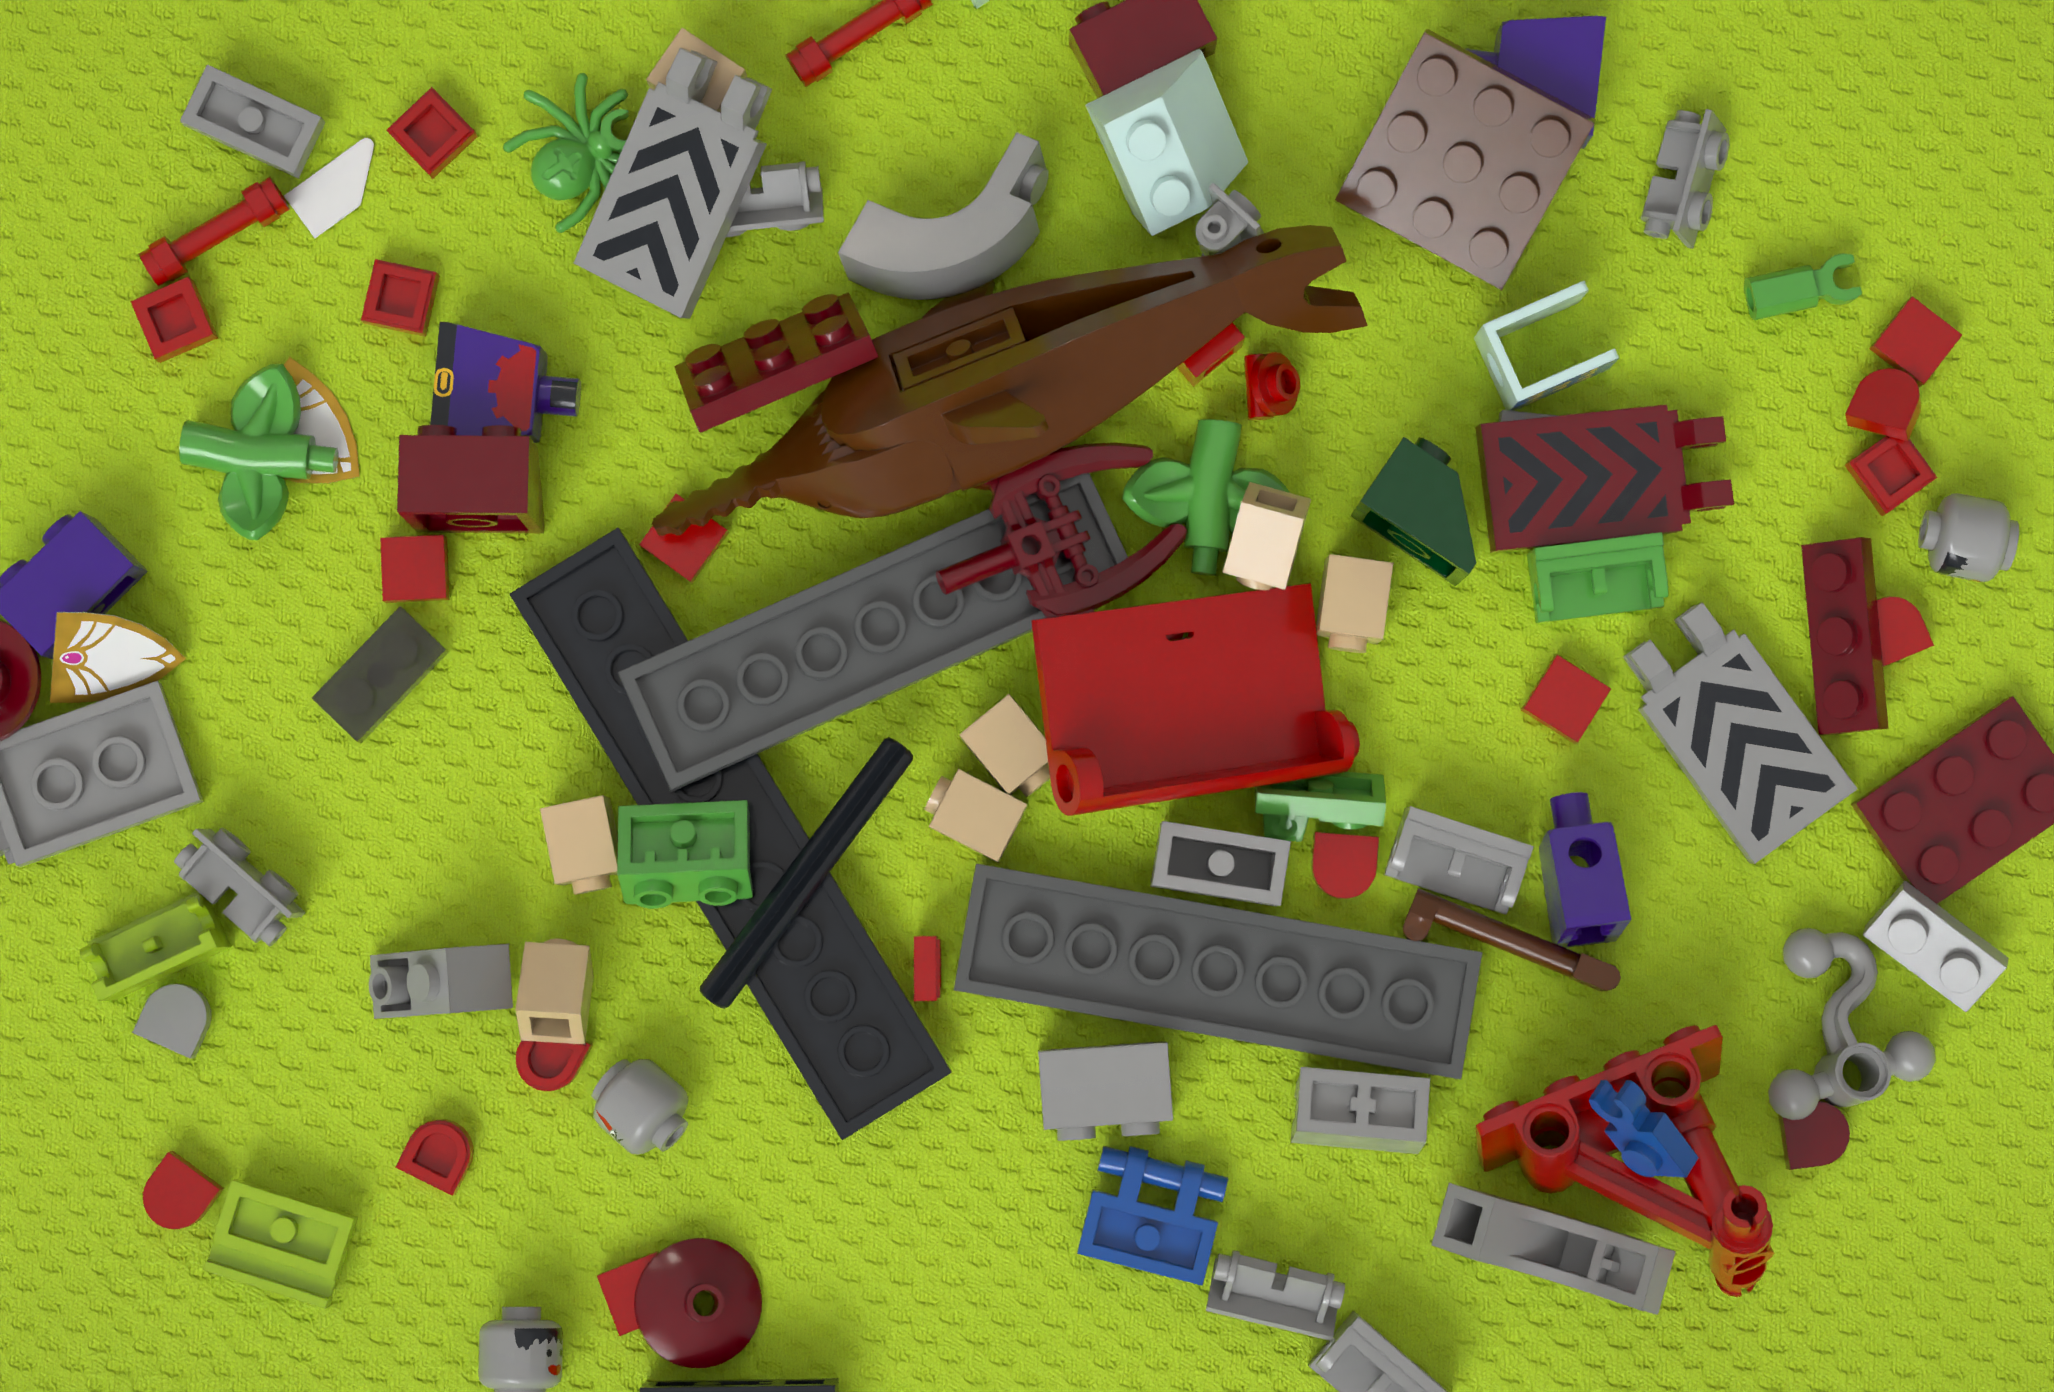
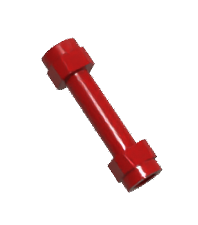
(813, 59)
(167, 259)

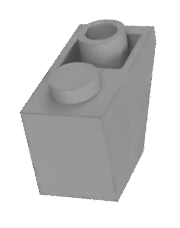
(441, 981)

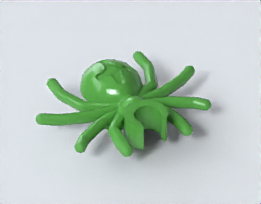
(579, 155)

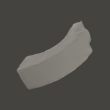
(952, 252)
(1553, 1247)

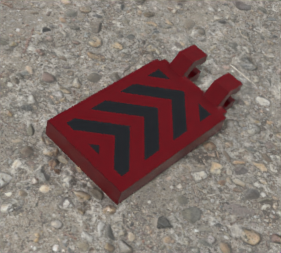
(1593, 476)

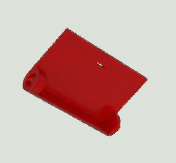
(1189, 715)

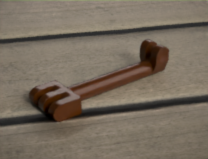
(1577, 967)

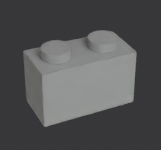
(1220, 863)
(1105, 1088)

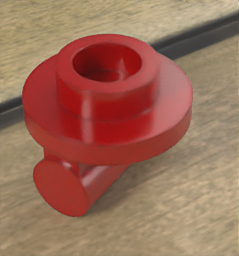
(1270, 385)

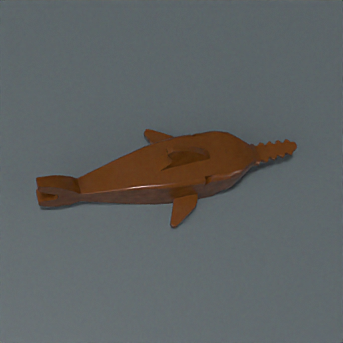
(1020, 375)

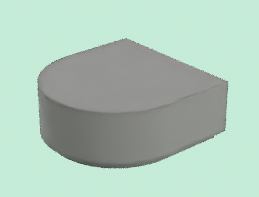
(176, 1019)

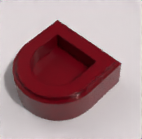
(1815, 1139)

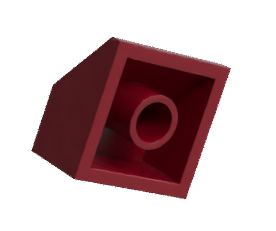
(470, 481)

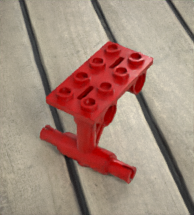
(1718, 1215)

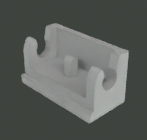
(1458, 860)
(1361, 1110)
(1367, 1362)

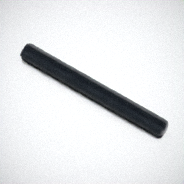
(806, 873)

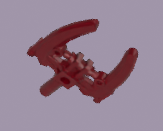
(1034, 545)

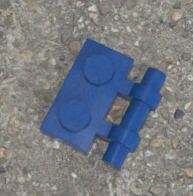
(1149, 1235)

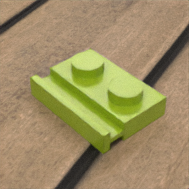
(280, 1243)

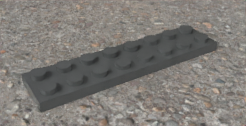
(843, 643)
(1218, 971)

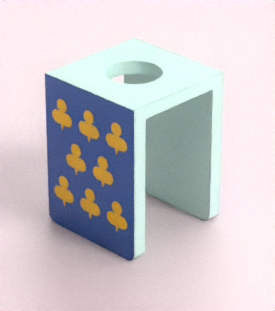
(1498, 363)

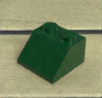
(1421, 509)

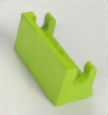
(154, 947)

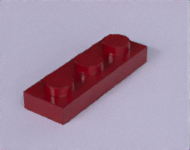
(1844, 636)

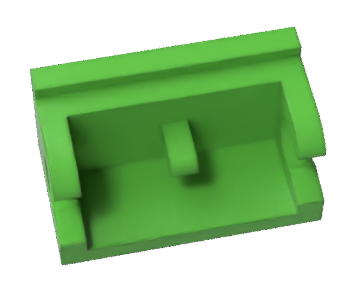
(1598, 577)

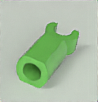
(1797, 289)

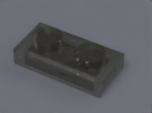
(380, 674)

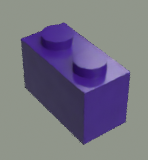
(74, 572)

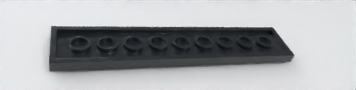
(824, 976)

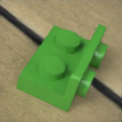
(684, 853)

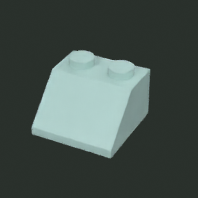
(1169, 141)

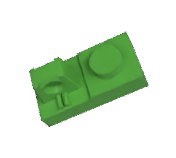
(1344, 799)

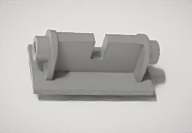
(1695, 153)
(787, 200)
(1226, 222)
(223, 865)
(1292, 1302)

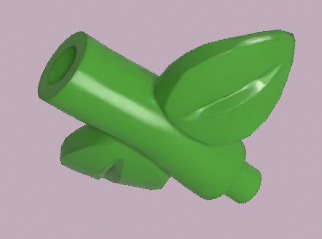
(257, 451)
(1199, 493)

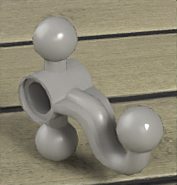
(1906, 1056)

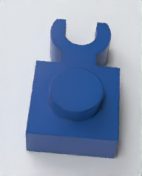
(1645, 1138)

